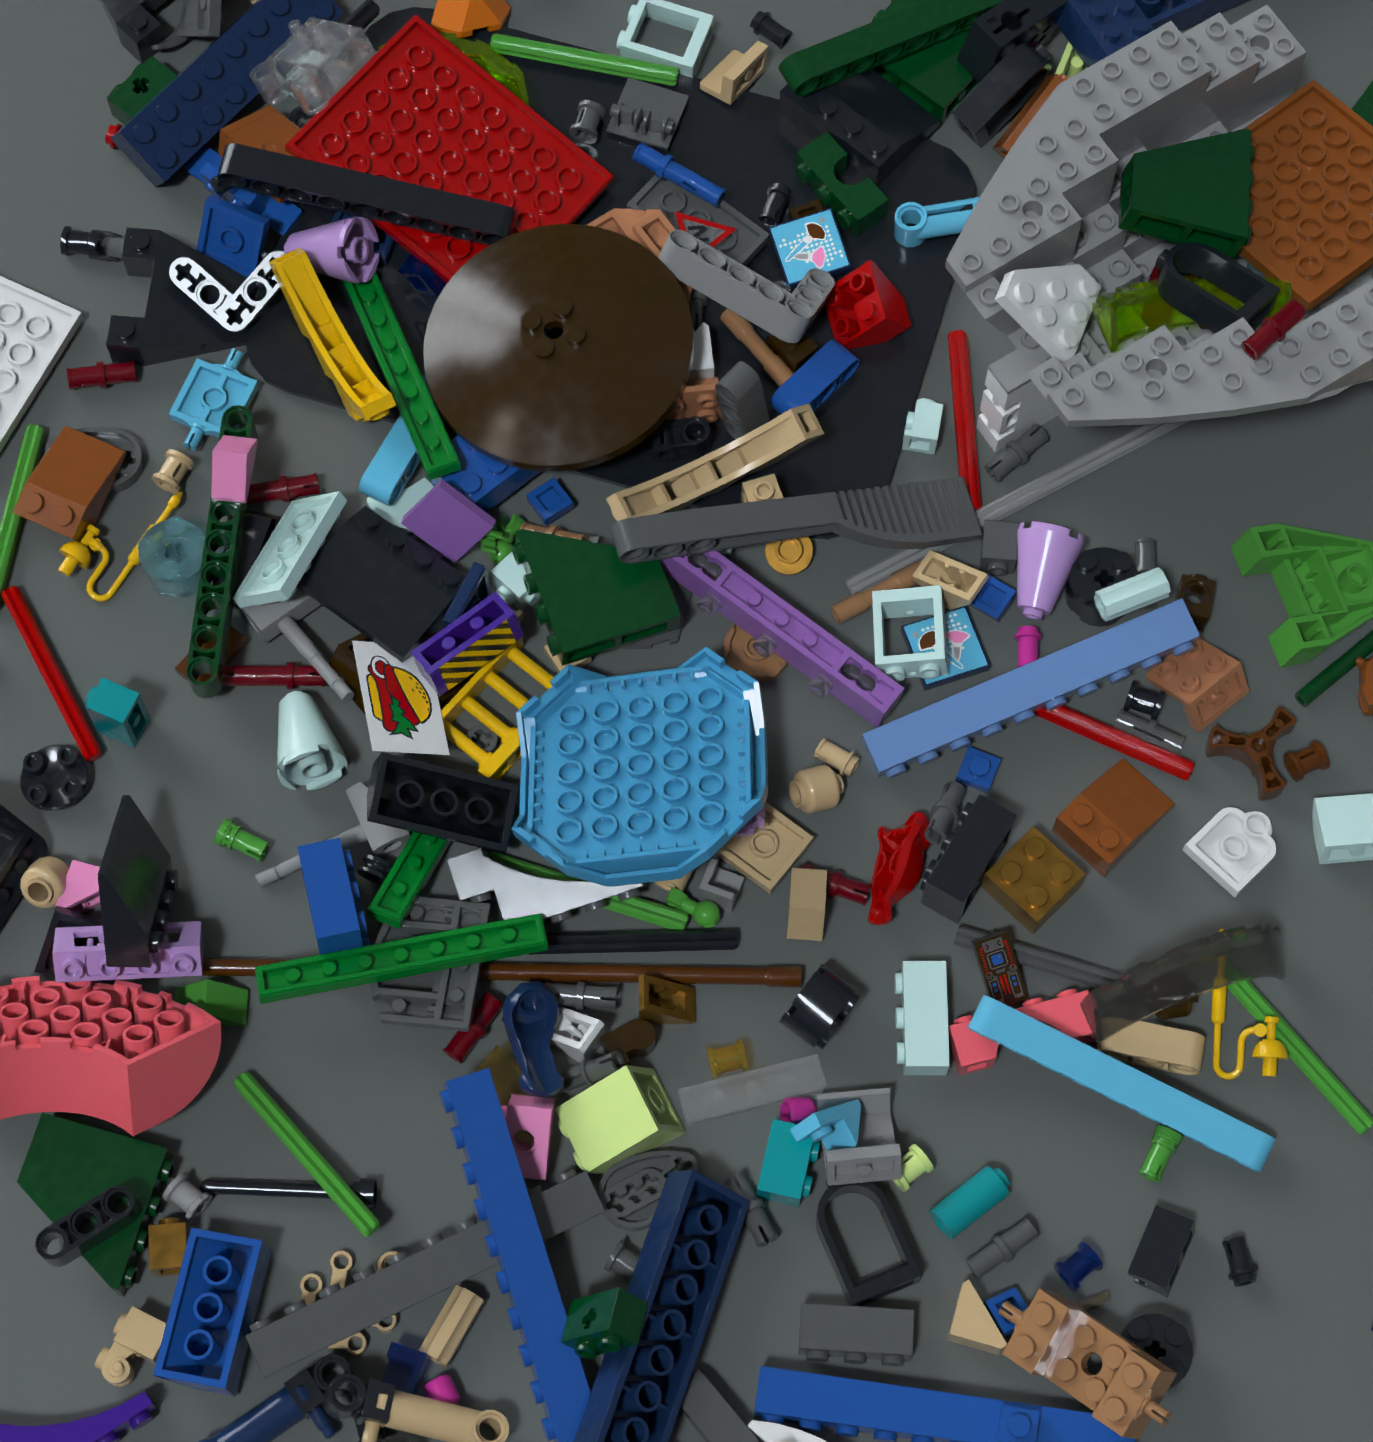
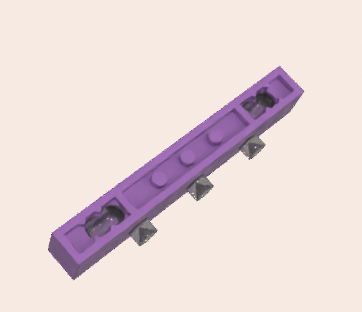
(787, 633)

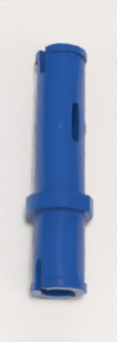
(669, 169)

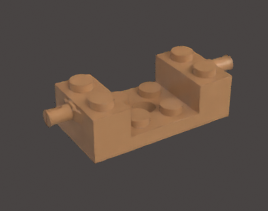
(1056, 1341)

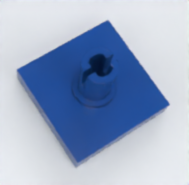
(232, 235)

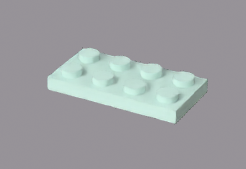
(290, 550)

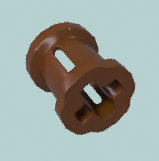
(1306, 760)

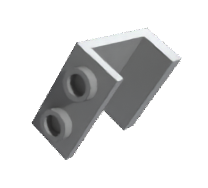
(876, 1153)

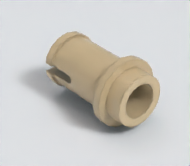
(837, 757)

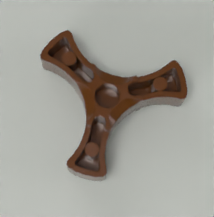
(1255, 751)

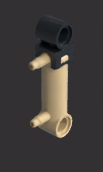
(383, 1406)

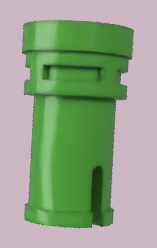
(236, 838)
(1162, 1147)

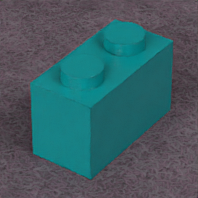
(117, 712)
(786, 1165)

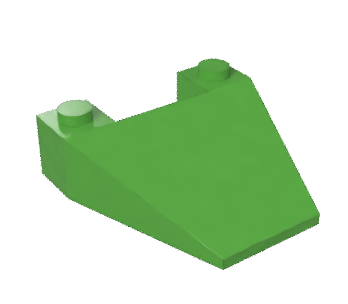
(1321, 582)

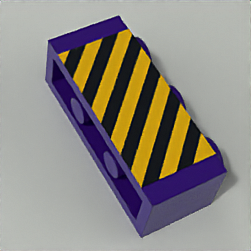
(467, 643)

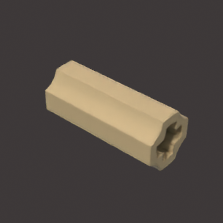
(451, 1325)

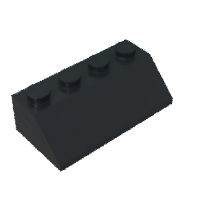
(441, 802)

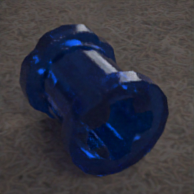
(1078, 1266)

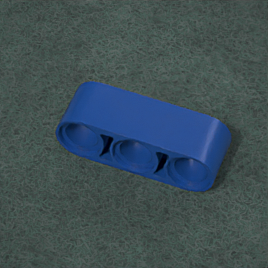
(816, 378)

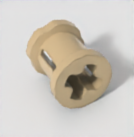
(172, 471)

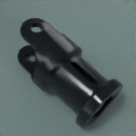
(85, 243)

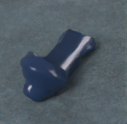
(530, 1021)

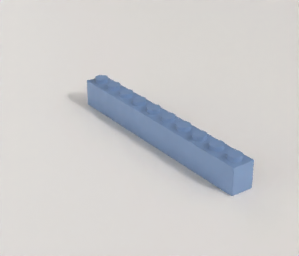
(1030, 688)

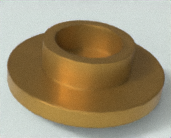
(789, 555)

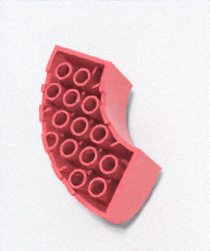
(102, 1051)

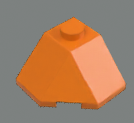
(467, 15)

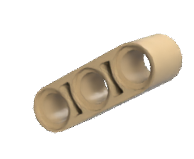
(1157, 1048)

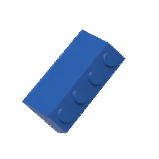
(213, 1311)

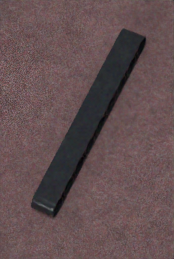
(365, 195)

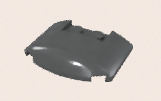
(434, 998)

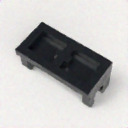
(1161, 1250)

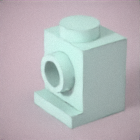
(923, 427)

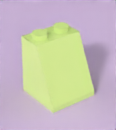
(618, 1119)

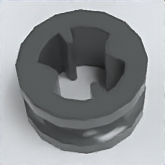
(482, 729)

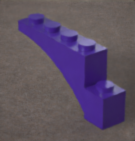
(97, 1428)

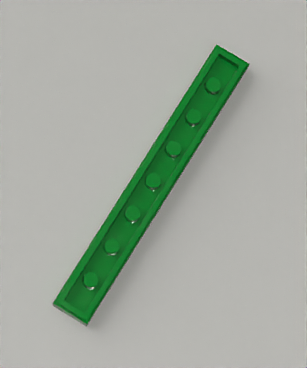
(403, 378)
(400, 958)

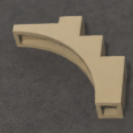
(720, 467)

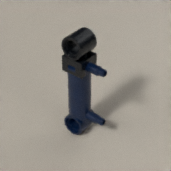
(293, 1403)

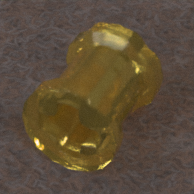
(727, 1059)

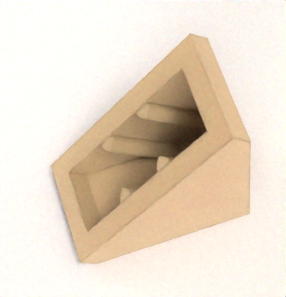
(958, 581)
(807, 904)
(973, 1324)

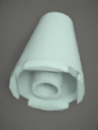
(306, 745)

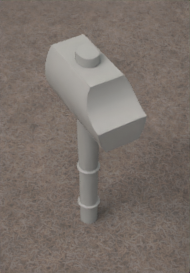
(280, 617)
(381, 838)

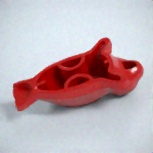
(897, 865)

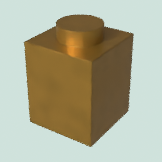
(167, 1246)

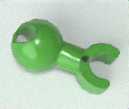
(508, 530)
(488, 541)
(704, 913)

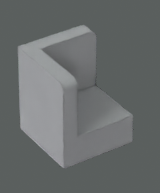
(720, 886)

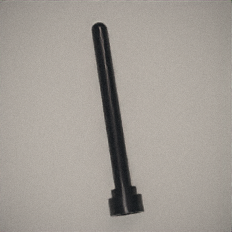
(365, 1189)

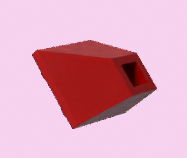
(866, 308)

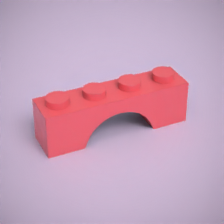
(1064, 1013)

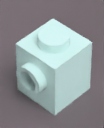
(509, 582)

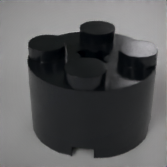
(1091, 571)
(818, 1006)
(1167, 1339)

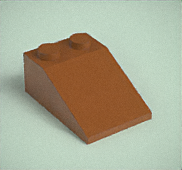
(70, 484)
(1111, 816)

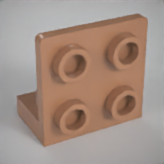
(698, 400)
(1202, 681)

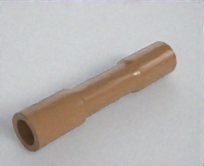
(745, 332)
(862, 601)

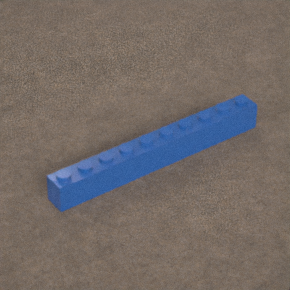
(519, 1251)
(905, 1411)

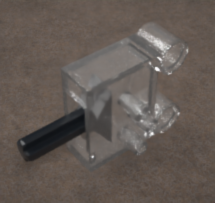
(316, 60)

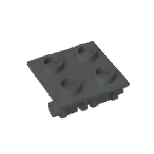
(647, 113)

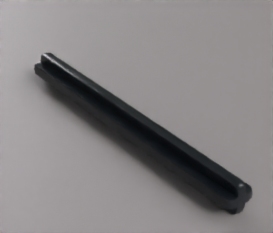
(641, 941)

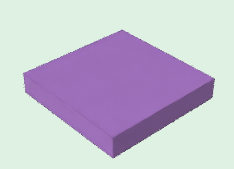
(448, 521)

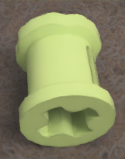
(912, 1166)

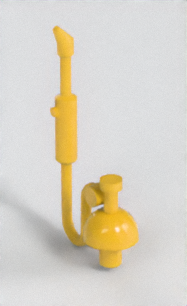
(79, 555)
(1267, 1049)

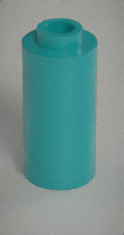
(970, 1201)

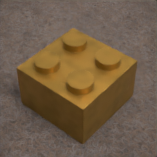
(1033, 880)

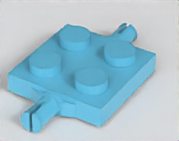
(208, 394)

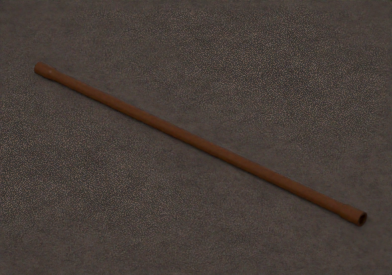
(770, 976)

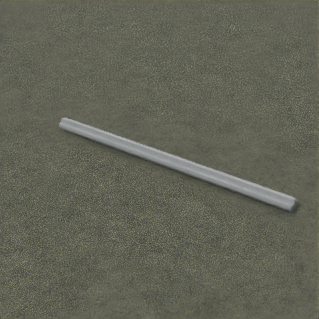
(1020, 498)

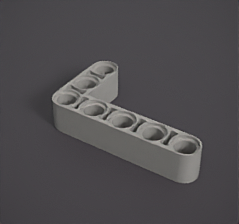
(745, 291)

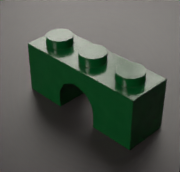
(855, 205)

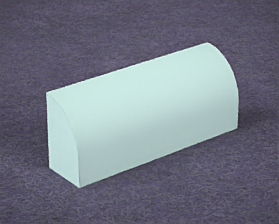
(1343, 828)

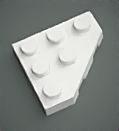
(1050, 305)

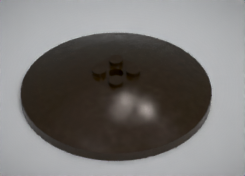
(570, 396)

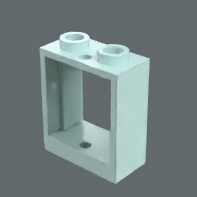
(673, 14)
(909, 603)

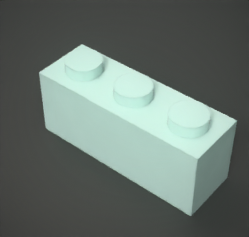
(922, 1018)

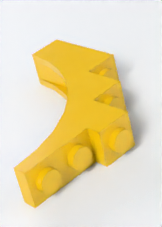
(317, 320)

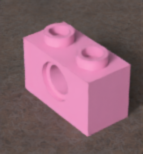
(536, 1117)

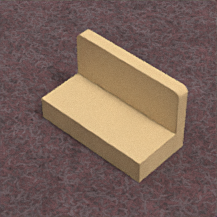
(736, 73)

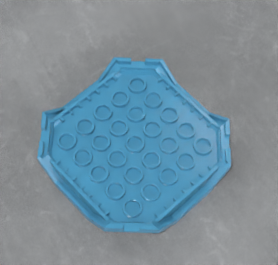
(641, 769)

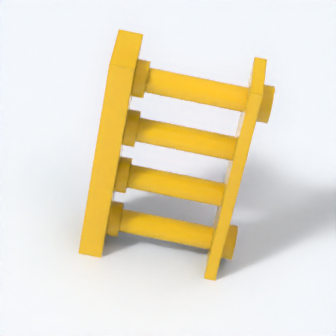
(491, 764)

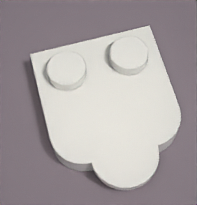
(1233, 847)

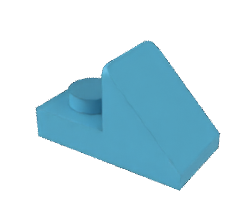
(834, 1126)

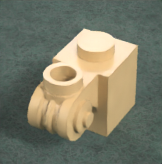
(135, 1337)

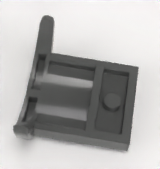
(197, 19)

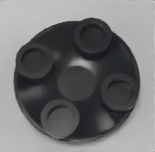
(54, 777)

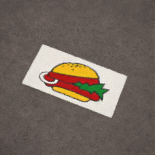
(398, 703)

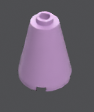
(340, 249)
(1043, 566)

